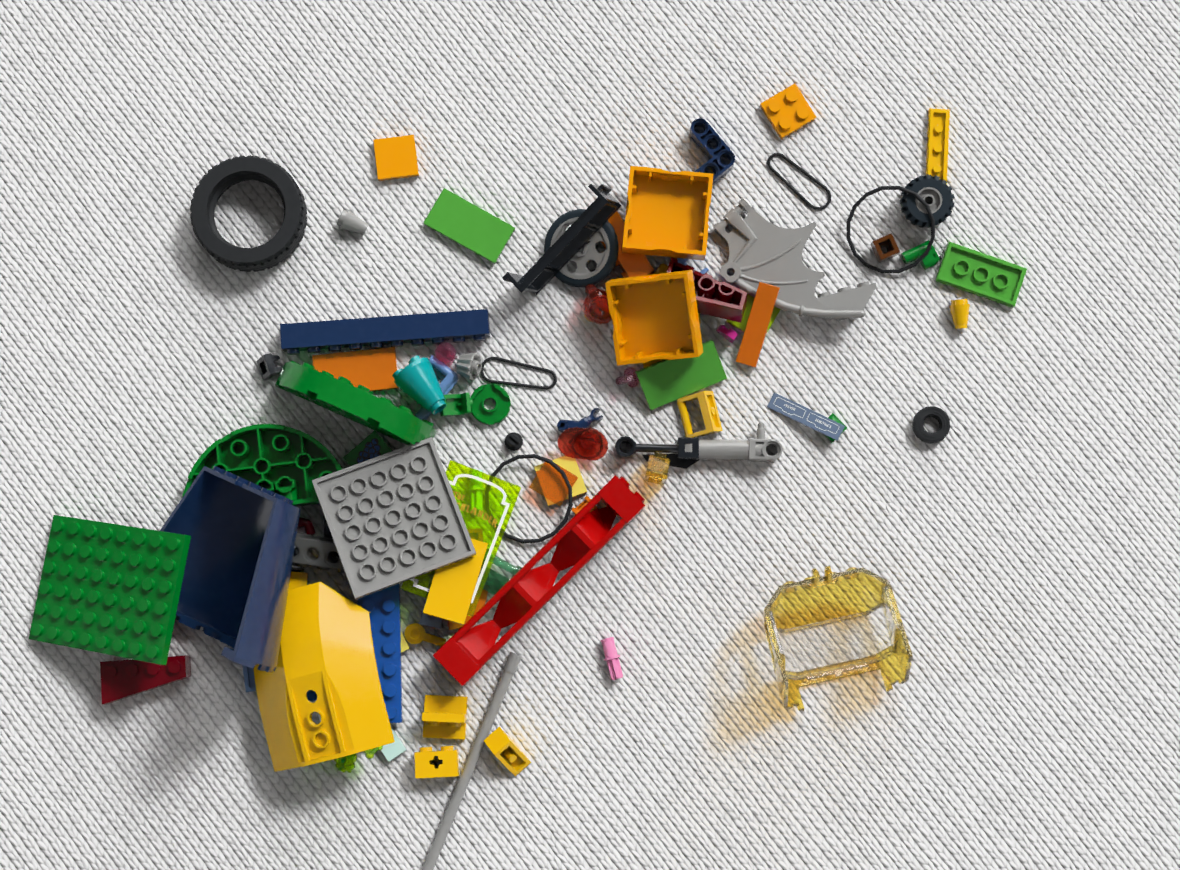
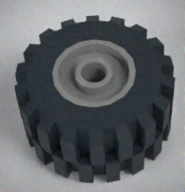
(934, 193)

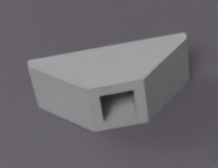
(848, 298)

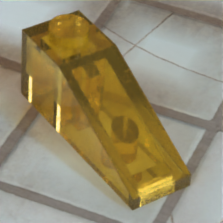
(657, 469)

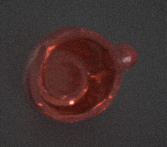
(596, 305)

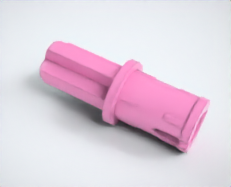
(612, 658)

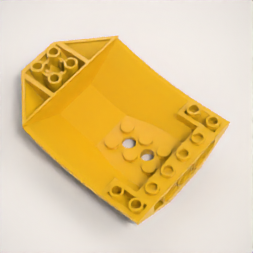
(328, 651)

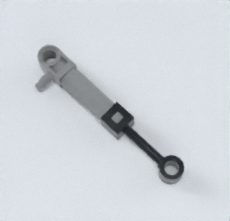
(696, 448)

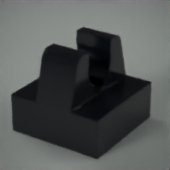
(267, 366)

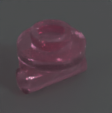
(445, 353)
(629, 377)

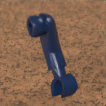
(583, 423)

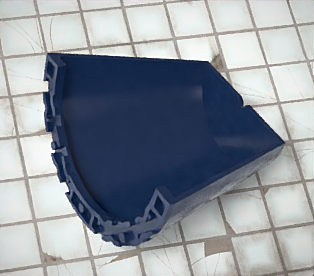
(236, 564)

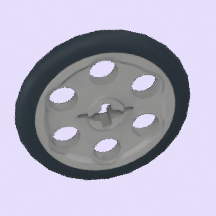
(605, 261)

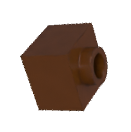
(887, 242)

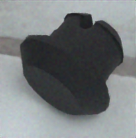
(513, 441)

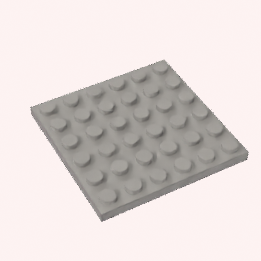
(393, 518)

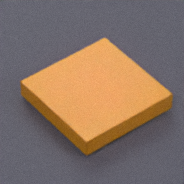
(396, 157)

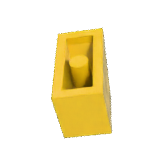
(507, 751)

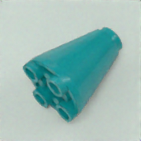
(421, 384)

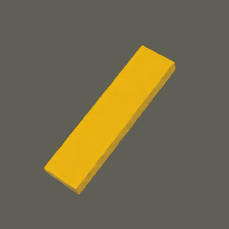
(937, 143)

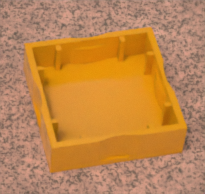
(667, 213)
(654, 317)

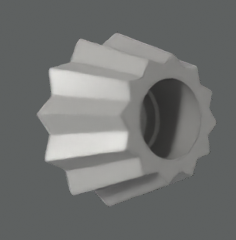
(469, 365)

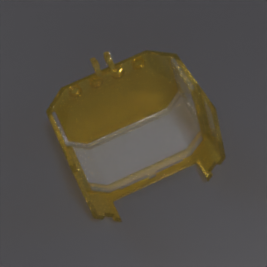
(835, 631)

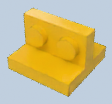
(444, 717)

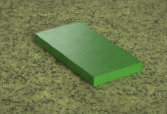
(469, 226)
(981, 274)
(680, 377)

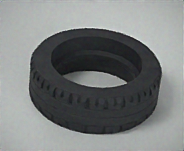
(223, 177)

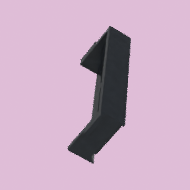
(569, 243)

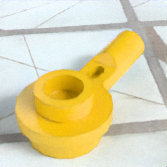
(416, 634)

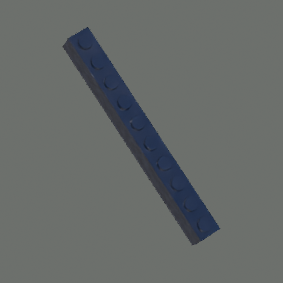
(385, 331)

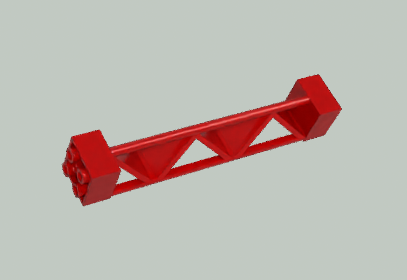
(532, 588)

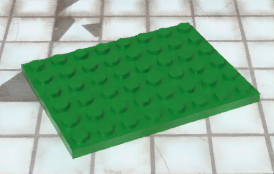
(110, 589)

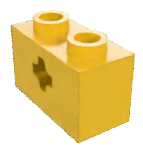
(448, 768)

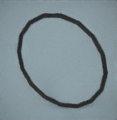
(891, 188)
(569, 496)

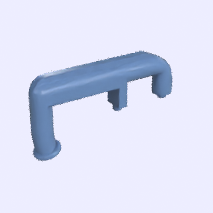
(446, 384)

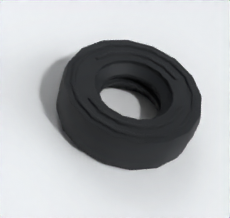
(918, 424)

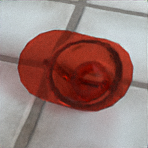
(583, 443)

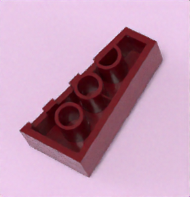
(714, 297)
(131, 677)

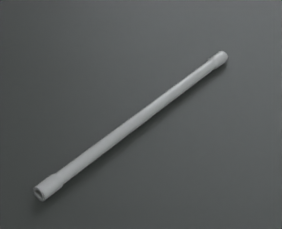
(508, 672)

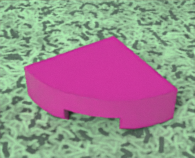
(729, 334)

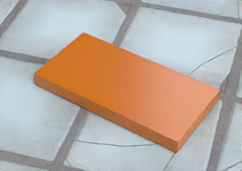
(365, 367)

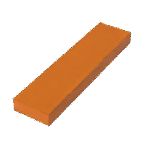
(757, 324)

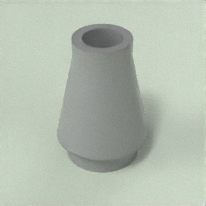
(351, 222)

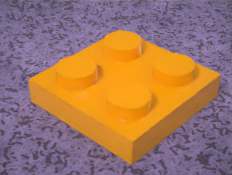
(788, 111)

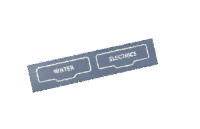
(806, 416)

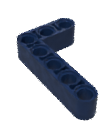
(713, 155)

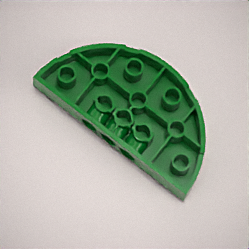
(354, 403)
(272, 458)

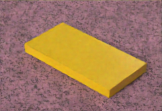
(454, 587)

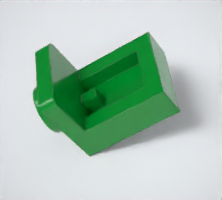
(457, 404)

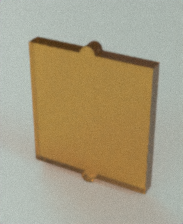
(551, 483)

